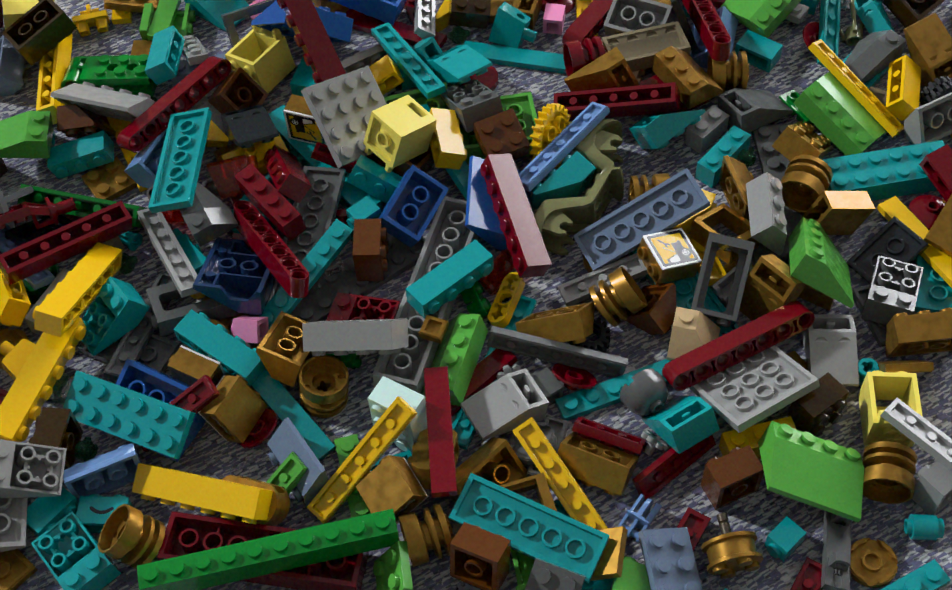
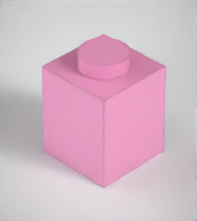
(554, 18)
(250, 328)

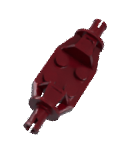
(19, 212)

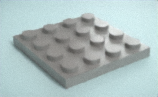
(343, 112)
(756, 388)

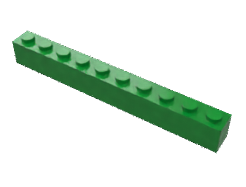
(271, 553)

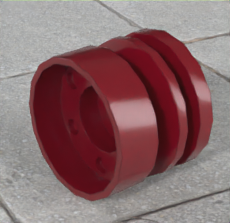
(577, 57)

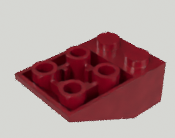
(362, 308)

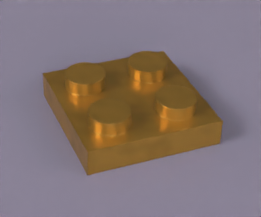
(108, 181)

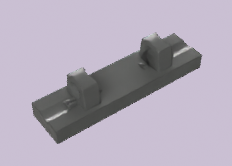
(836, 552)

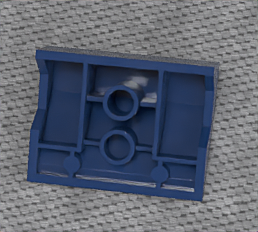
(235, 277)

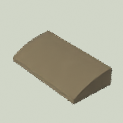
(641, 45)

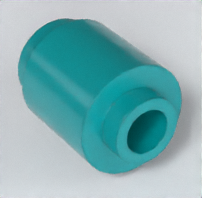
(924, 527)

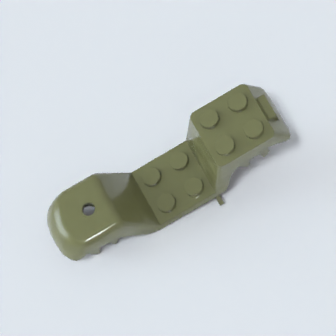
(570, 215)

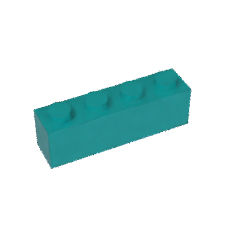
(450, 279)
(215, 342)

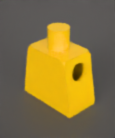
(15, 356)

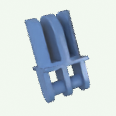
(638, 519)

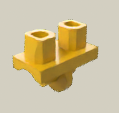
(91, 18)

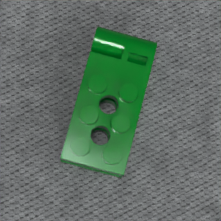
(113, 71)

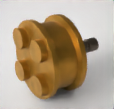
(731, 551)

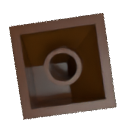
(660, 311)

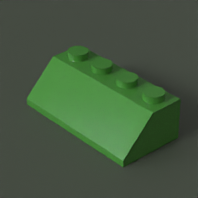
(460, 353)

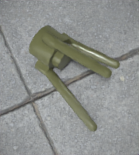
(853, 33)

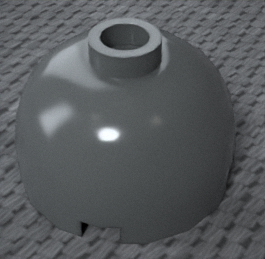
(646, 393)

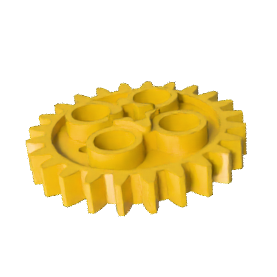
(548, 126)

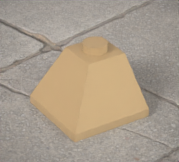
(689, 332)

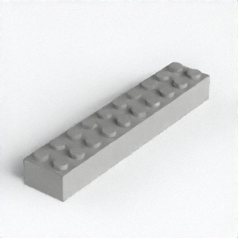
(443, 240)

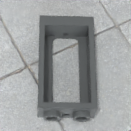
(231, 17)
(744, 250)
(167, 320)

